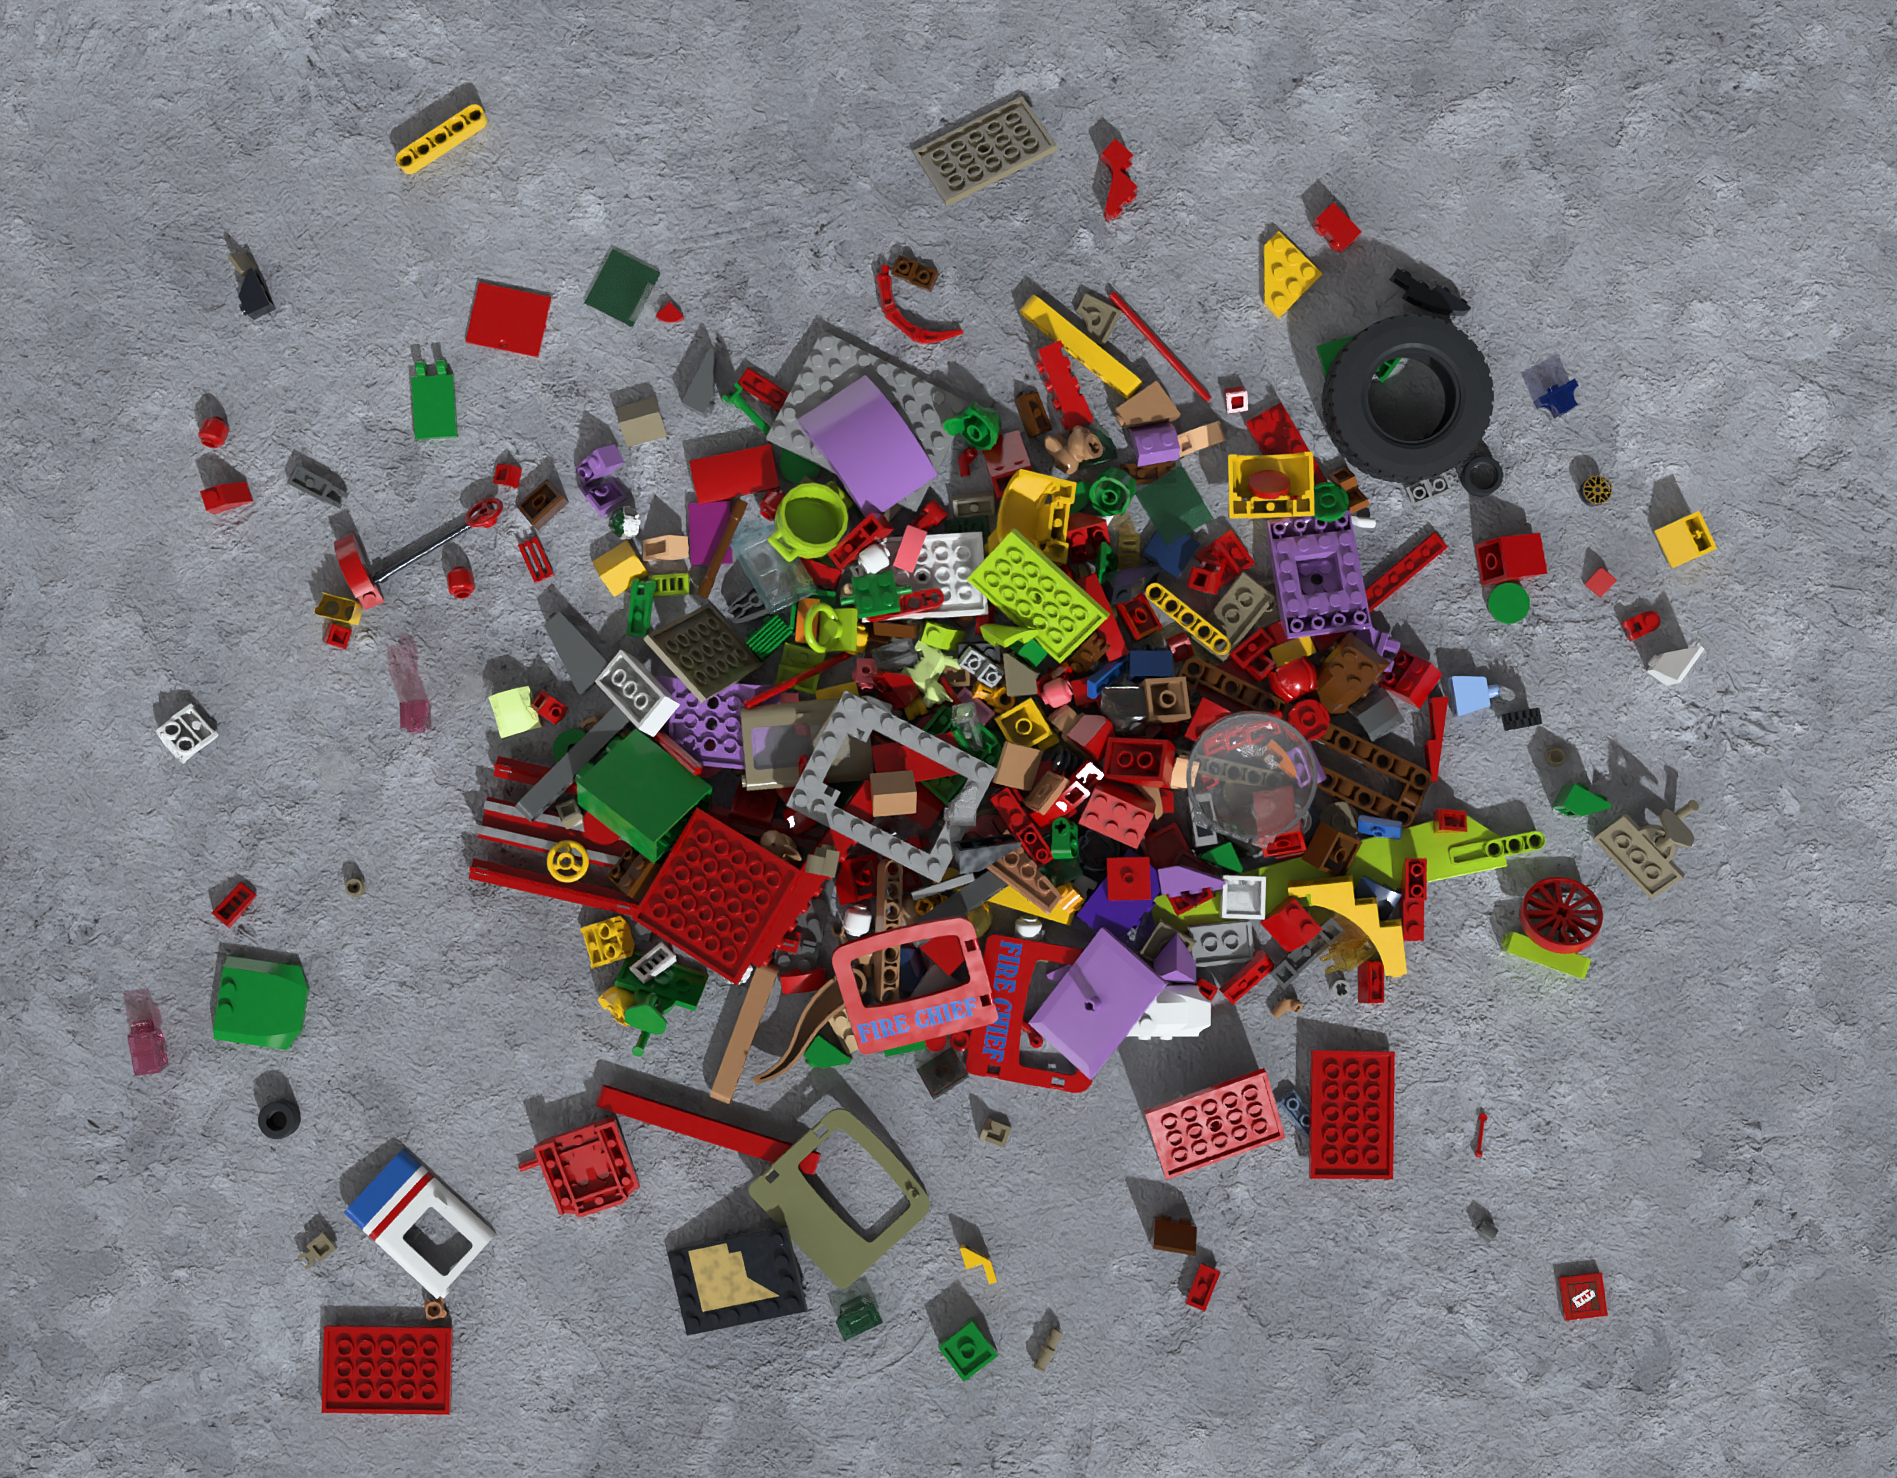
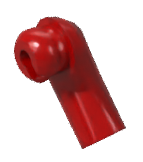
(965, 459)
(1034, 1037)

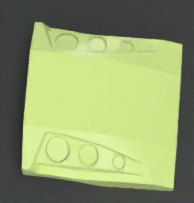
(514, 711)

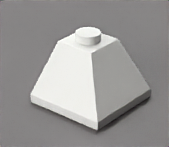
(1674, 665)

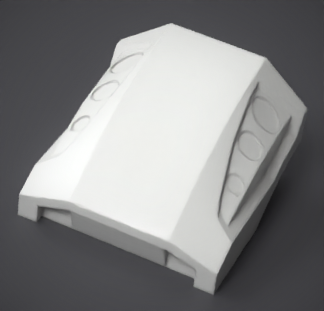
(186, 733)

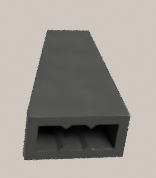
(578, 655)

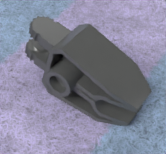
(751, 607)

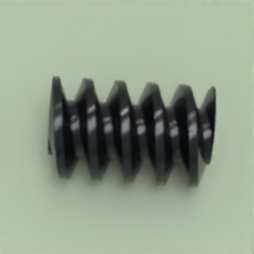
(1066, 761)

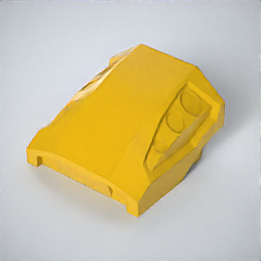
(608, 941)

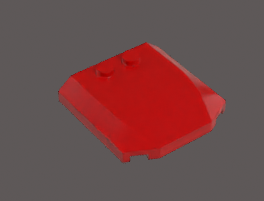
(587, 1168)

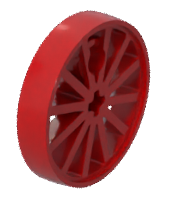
(1561, 915)

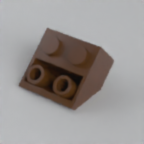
(634, 873)

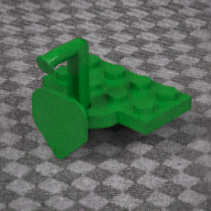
(671, 987)

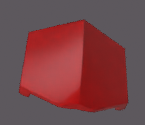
(1092, 735)

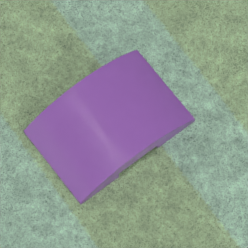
(868, 446)

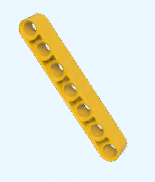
(1081, 347)
(1013, 899)

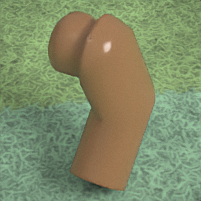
(1286, 1004)

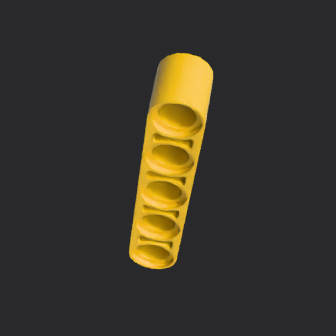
(452, 139)
(1181, 611)

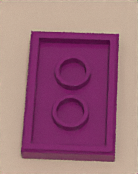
(706, 529)

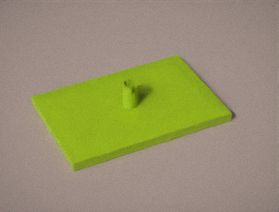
(1037, 595)

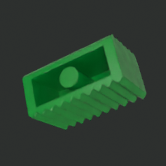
(769, 636)

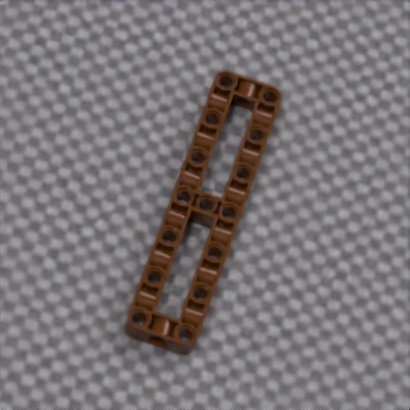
(1357, 748)

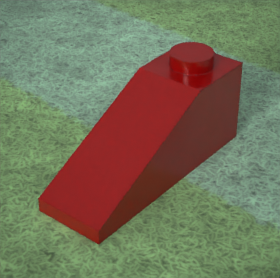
(869, 531)

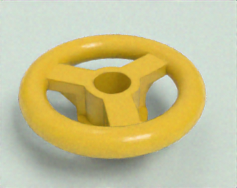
(569, 844)

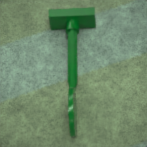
(791, 465)

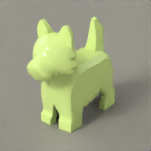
(928, 671)

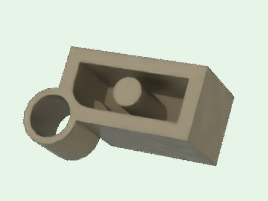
(823, 861)

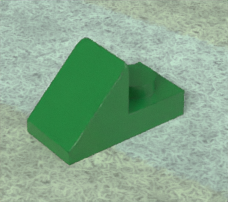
(1030, 652)

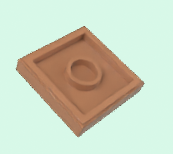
(1046, 792)

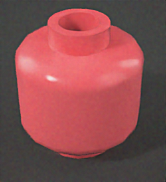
(1057, 692)

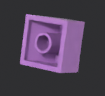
(1155, 443)

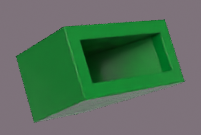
(825, 1054)

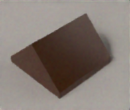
(542, 504)

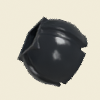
(1088, 863)

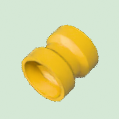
(915, 708)

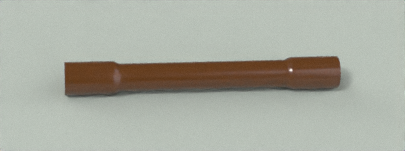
(709, 579)

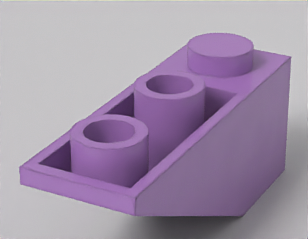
(1184, 878)

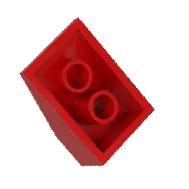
(1139, 761)

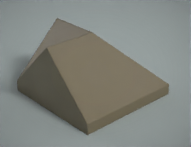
(1019, 676)

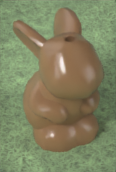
(1080, 446)
(781, 846)

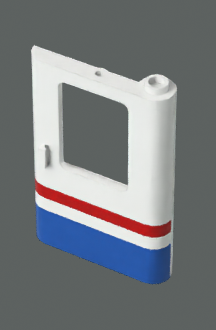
(397, 1201)

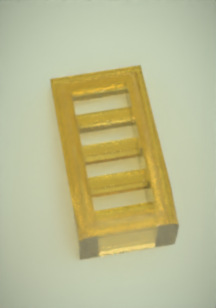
(1136, 547)

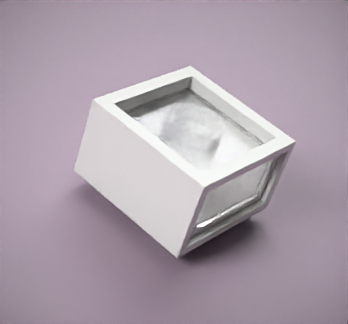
(1243, 897)

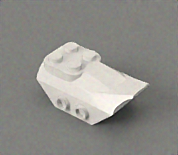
(1175, 1012)

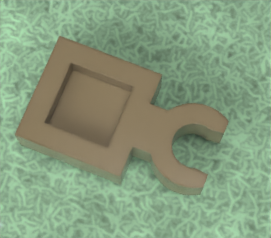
(319, 1249)

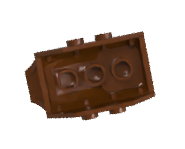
(1346, 674)

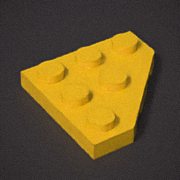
(1285, 274)

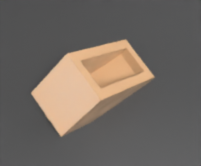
(665, 548)

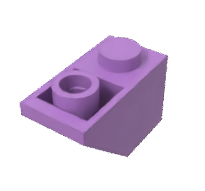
(599, 464)

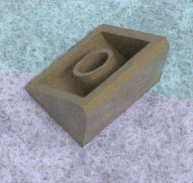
(641, 421)

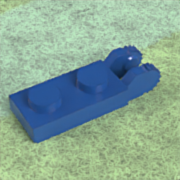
(1106, 676)

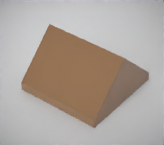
(893, 793)

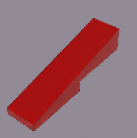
(1432, 748)

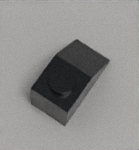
(254, 296)

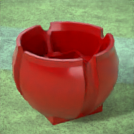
(1294, 679)

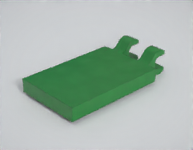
(434, 403)

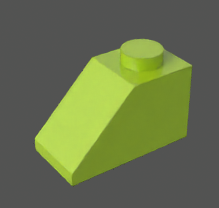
(941, 635)

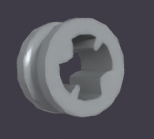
(1346, 987)

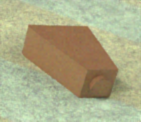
(1146, 408)

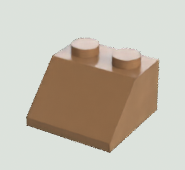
(1166, 700)

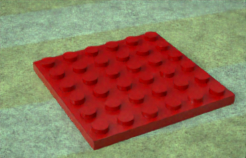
(717, 896)

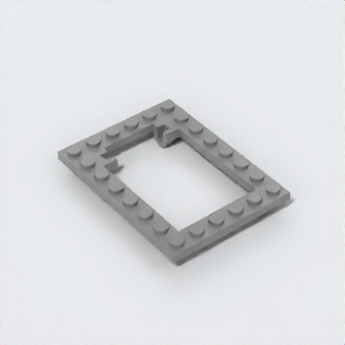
(818, 799)

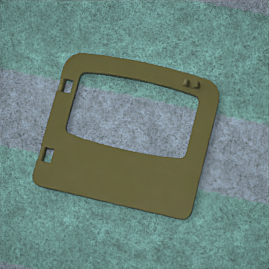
(814, 1224)

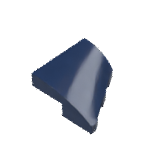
(911, 969)

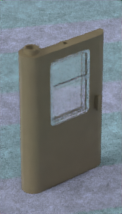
(780, 734)

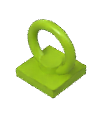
(836, 628)

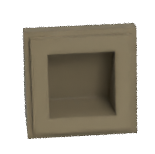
(242, 263)
(570, 813)

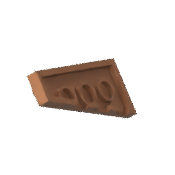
(1025, 878)

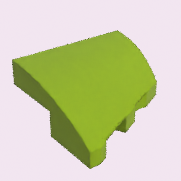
(1006, 635)

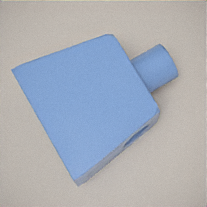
(1470, 693)

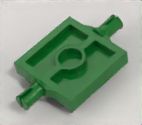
(875, 594)

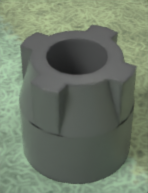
(1486, 1231)

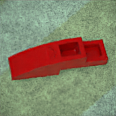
(1076, 792)
(1019, 823)
(1412, 899)

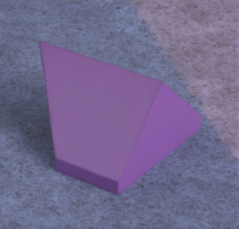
(604, 497)
(1175, 962)

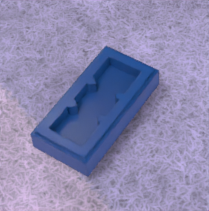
(1380, 827)

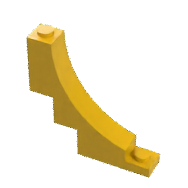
(1339, 895)

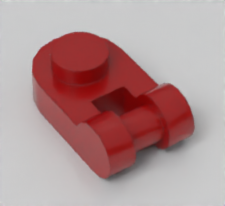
(1646, 621)

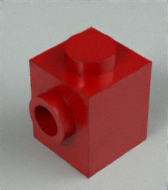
(549, 707)

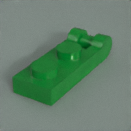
(640, 608)

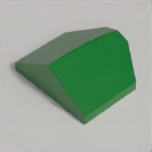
(1105, 560)

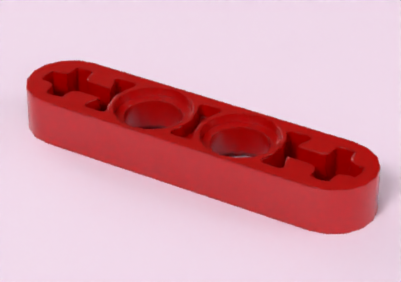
(905, 609)

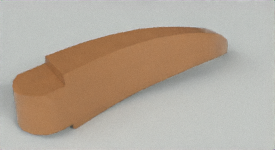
(1064, 719)
(815, 1015)

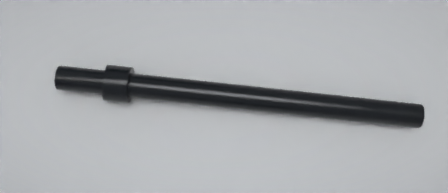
(382, 575)

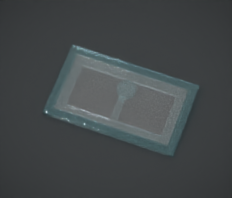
(774, 578)

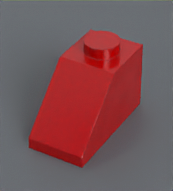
(226, 497)

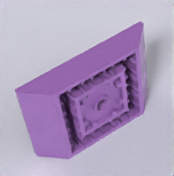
(1321, 549)

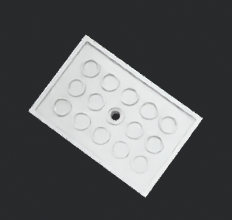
(944, 565)

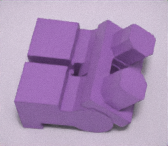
(1386, 643)

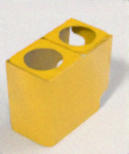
(340, 616)

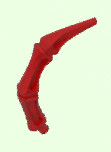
(894, 315)

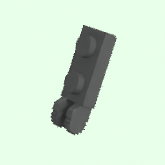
(314, 485)

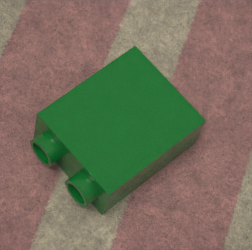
(642, 793)

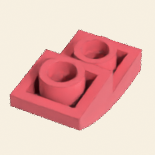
(910, 548)

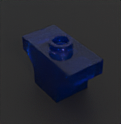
(1558, 399)

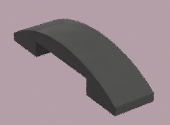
(1298, 959)

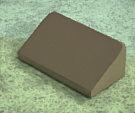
(973, 504)

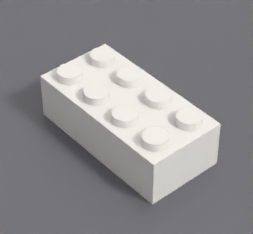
(637, 693)

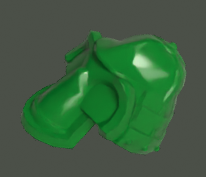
(976, 425)

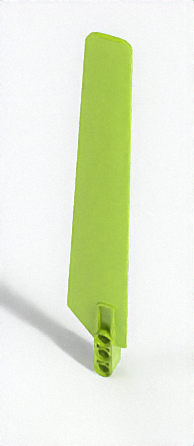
(1377, 858)

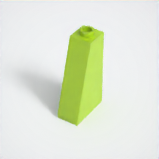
(1523, 947)

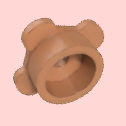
(429, 1306)

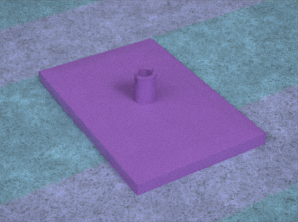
(1097, 1003)

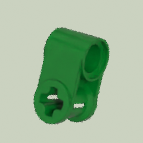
(1064, 840)

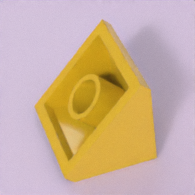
(619, 568)

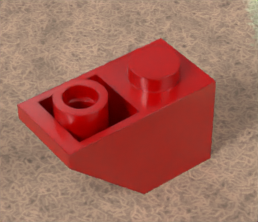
(896, 688)

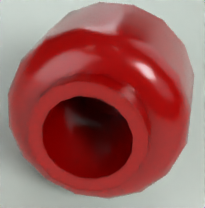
(213, 432)
(769, 504)
(460, 582)

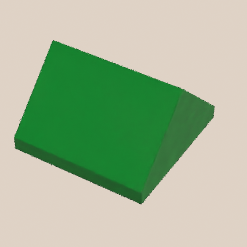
(1222, 856)

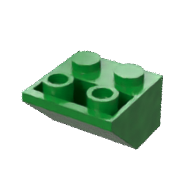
(1577, 801)

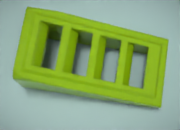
(668, 577)

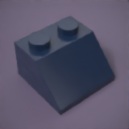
(1149, 664)

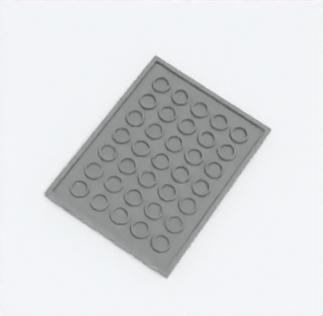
(837, 365)

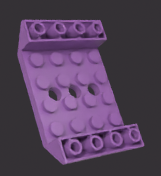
(689, 722)

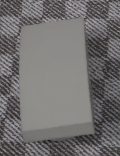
(1429, 489)
(981, 667)

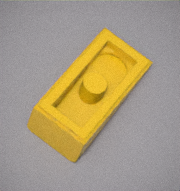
(1292, 650)

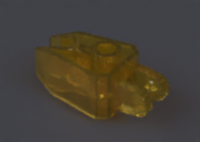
(1348, 954)

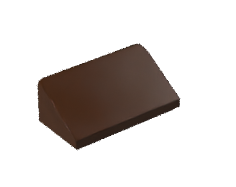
(1033, 414)
(896, 629)

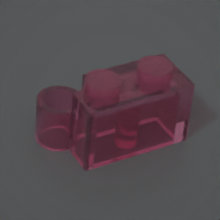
(415, 716)
(146, 1048)

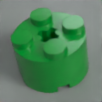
(1112, 491)

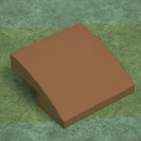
(1018, 766)

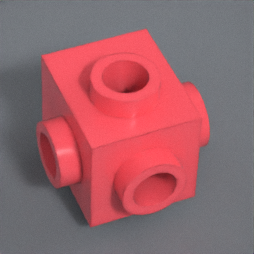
(862, 675)

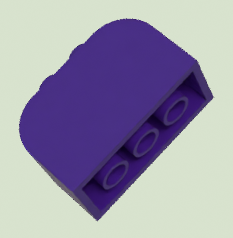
(1117, 915)

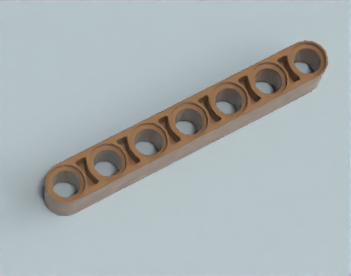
(883, 921)
(744, 1033)

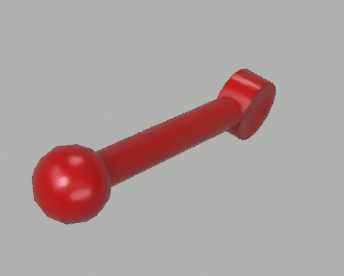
(1482, 1117)

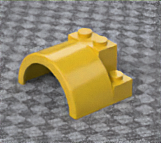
(1296, 466)
(1038, 522)

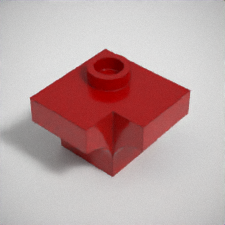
(1206, 576)

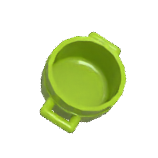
(810, 521)

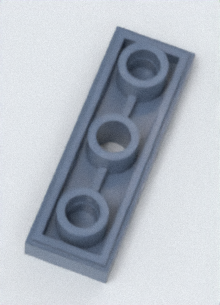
(1296, 1110)

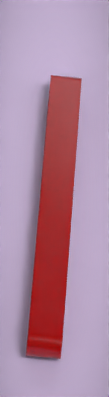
(699, 1126)

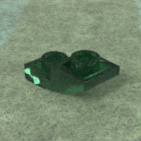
(967, 525)

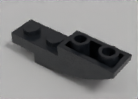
(1437, 300)

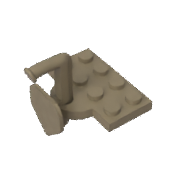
(1645, 856)

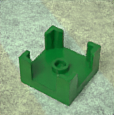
(967, 1350)

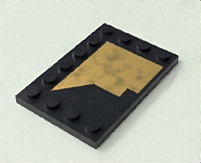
(737, 1280)

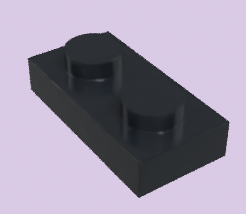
(983, 647)

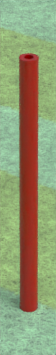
(795, 680)

